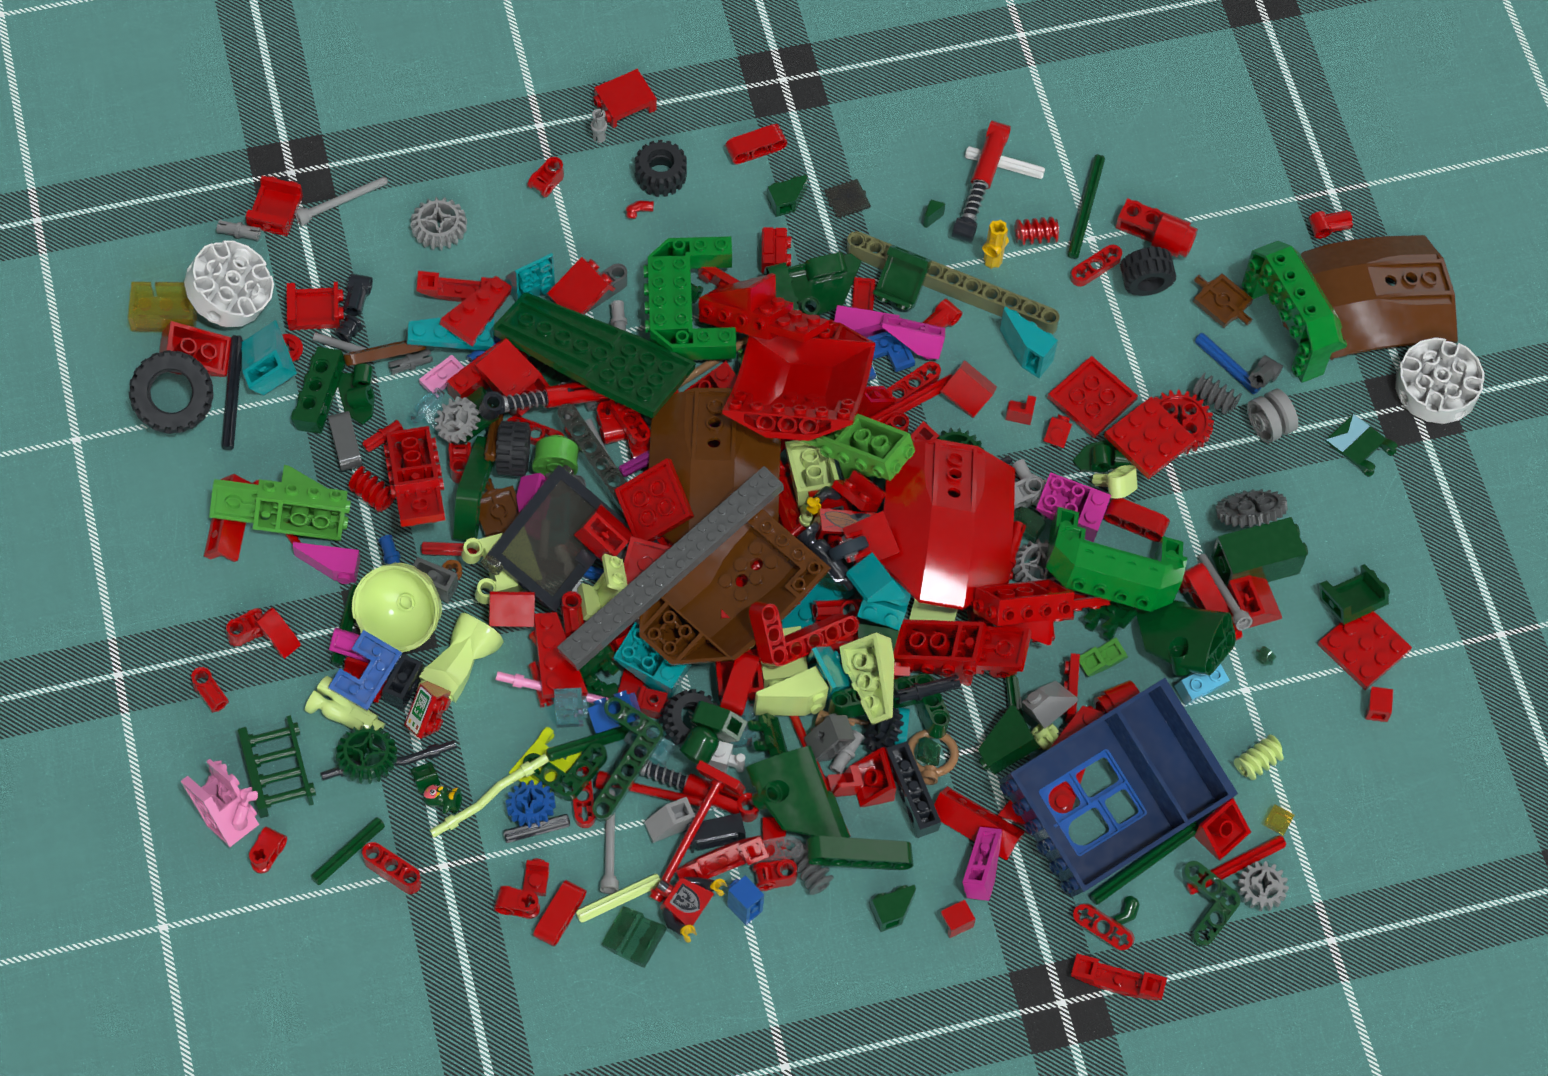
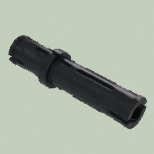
(918, 691)

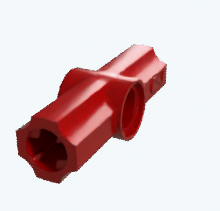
(826, 608)

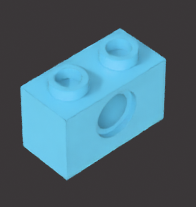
(1201, 685)

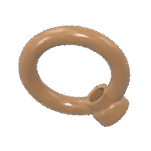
(929, 772)

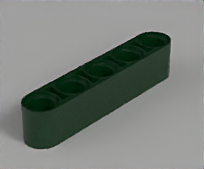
(859, 853)

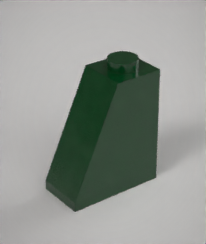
(1007, 742)

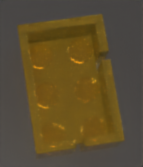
(155, 313)

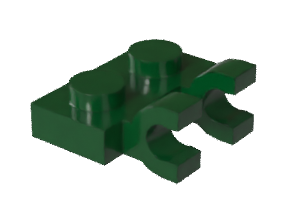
(1116, 615)
(600, 660)
(772, 732)

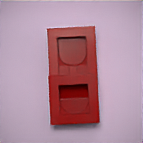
(278, 632)

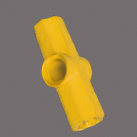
(995, 244)

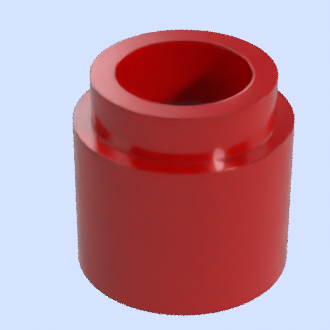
(1174, 235)
(1115, 696)

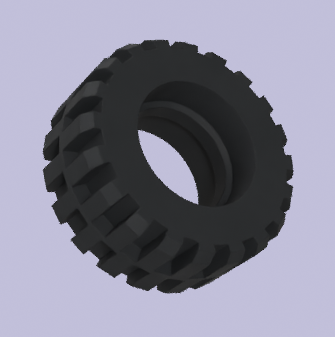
(165, 362)

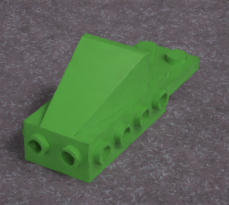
(867, 447)
(297, 500)

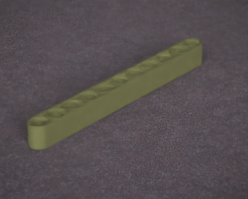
(963, 283)

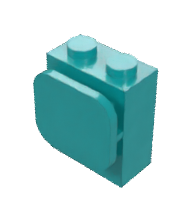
(886, 613)

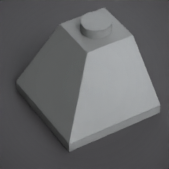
(1048, 703)

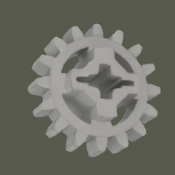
(457, 420)
(1272, 883)

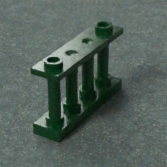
(254, 761)

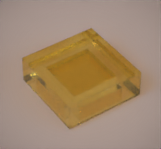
(1279, 819)

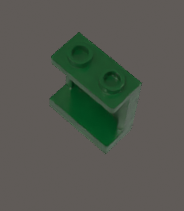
(902, 277)
(1355, 596)

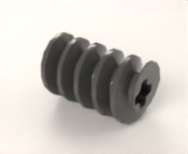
(1216, 394)
(812, 874)

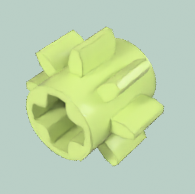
(1046, 736)

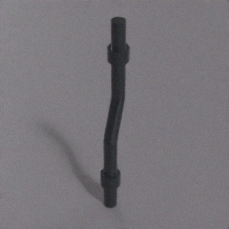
(433, 751)

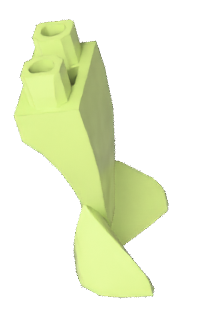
(469, 641)

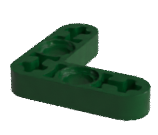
(571, 778)
(1218, 903)

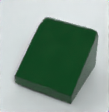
(934, 211)
(425, 776)

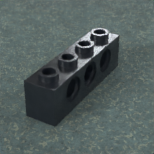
(913, 790)

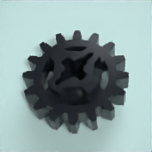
(883, 733)

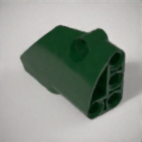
(796, 794)

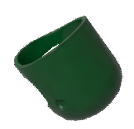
(700, 745)

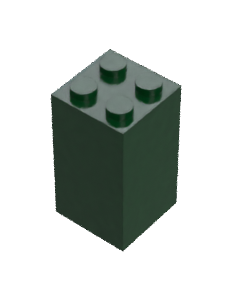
(1261, 551)

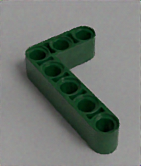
(471, 492)
(931, 708)
(629, 759)

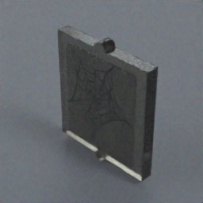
(847, 198)

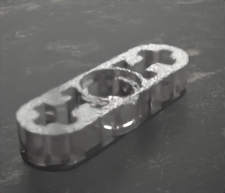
(781, 854)

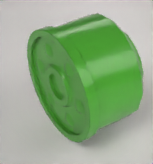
(555, 451)

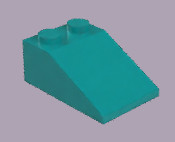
(829, 667)

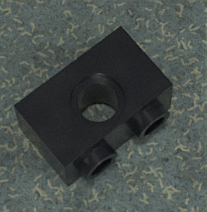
(402, 682)

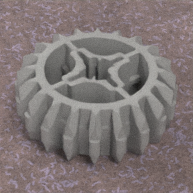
(425, 223)
(1031, 571)

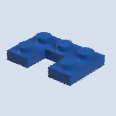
(897, 352)
(382, 661)

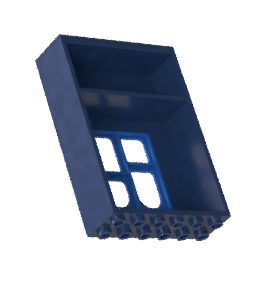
(1157, 762)

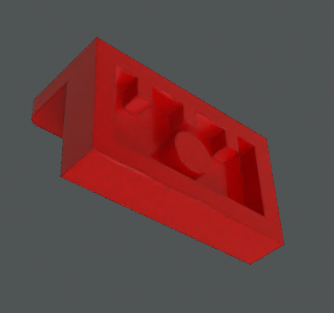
(860, 492)

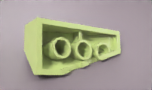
(871, 670)

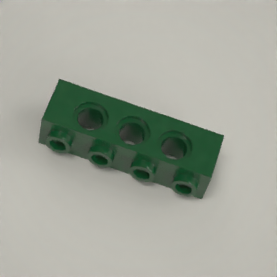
(327, 382)

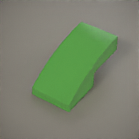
(1102, 658)

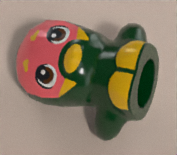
(442, 797)

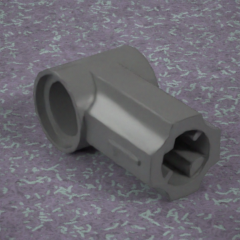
(1266, 371)

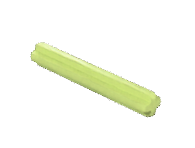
(618, 898)

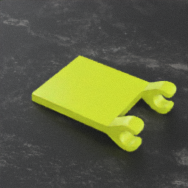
(540, 748)

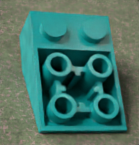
(533, 278)
(1028, 342)
(266, 359)
(648, 664)

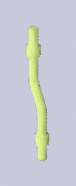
(452, 821)

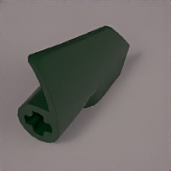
(357, 393)
(1100, 458)

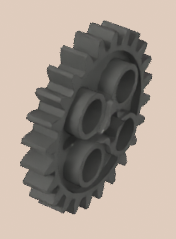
(1251, 508)

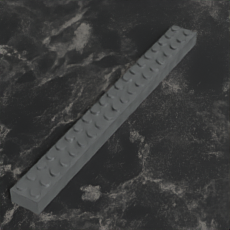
(670, 568)

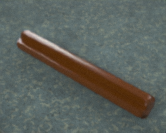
(490, 449)

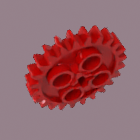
(1199, 423)

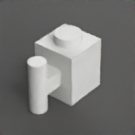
(724, 758)

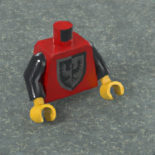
(827, 498)
(686, 902)

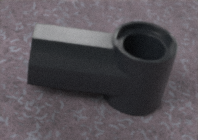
(358, 289)

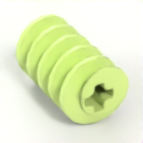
(1266, 751)

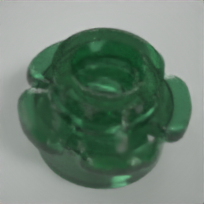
(1265, 656)

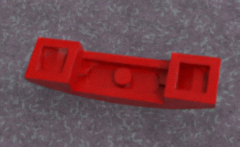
(447, 288)
(725, 858)
(1118, 980)

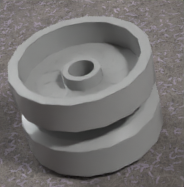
(1272, 415)

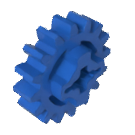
(524, 811)

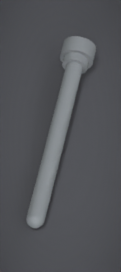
(304, 215)
(1240, 617)
(609, 883)

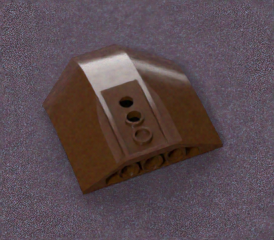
(1382, 314)
(709, 473)
(687, 620)

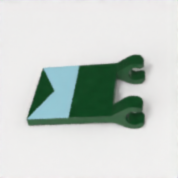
(1358, 442)

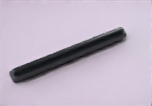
(232, 393)

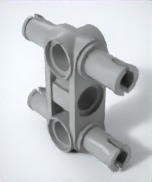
(1023, 495)

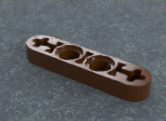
(381, 352)

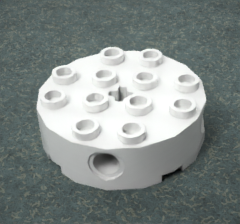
(228, 283)
(1439, 380)

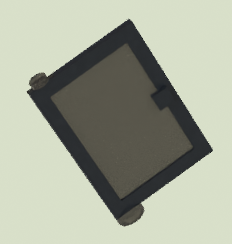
(540, 542)

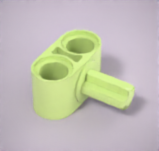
(1119, 482)

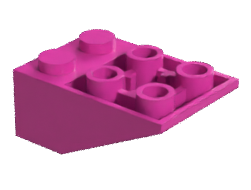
(1075, 497)

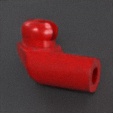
(639, 206)

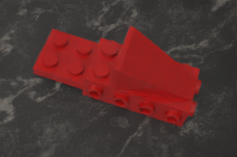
(756, 311)
(415, 475)
(1031, 605)
(960, 648)

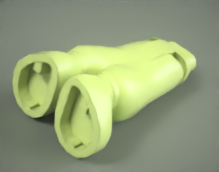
(340, 709)

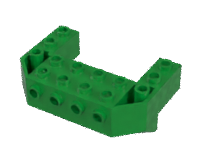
(671, 298)
(1301, 304)
(1110, 571)

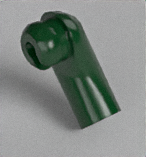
(1130, 910)

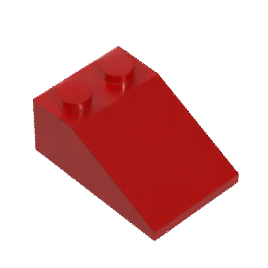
(205, 346)

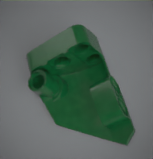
(817, 282)
(1187, 637)

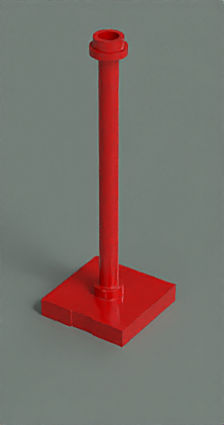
(718, 782)

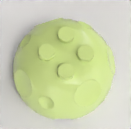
(397, 605)

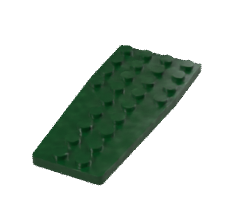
(595, 353)

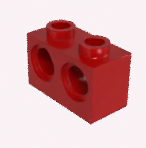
(1138, 224)

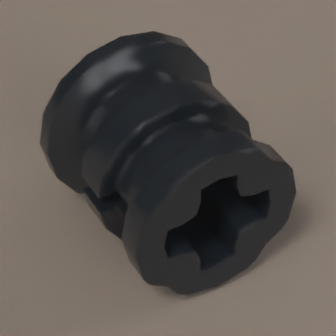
(348, 328)

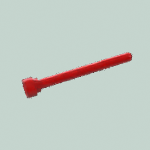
(603, 777)

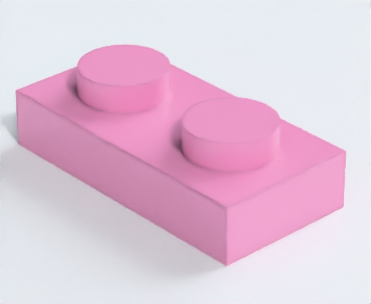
(440, 374)

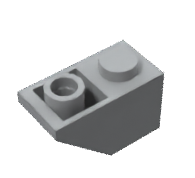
(670, 820)

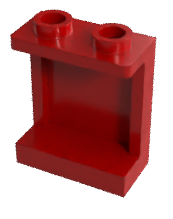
(624, 97)
(275, 205)
(581, 286)
(314, 307)

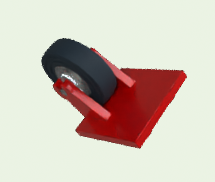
(865, 537)

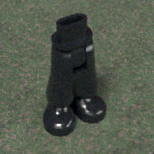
(821, 549)

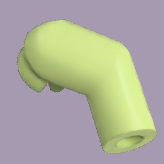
(806, 518)

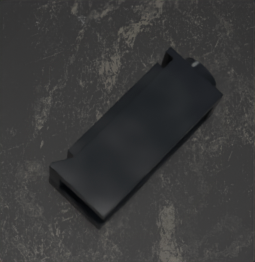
(718, 832)

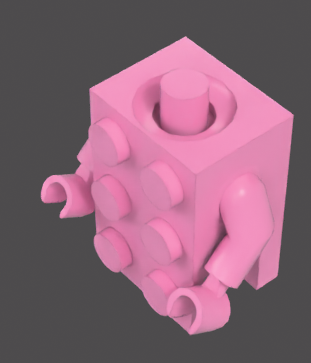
(223, 803)

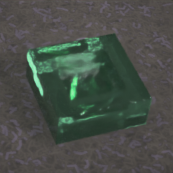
(928, 751)

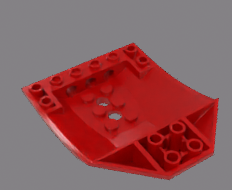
(800, 386)
(947, 540)

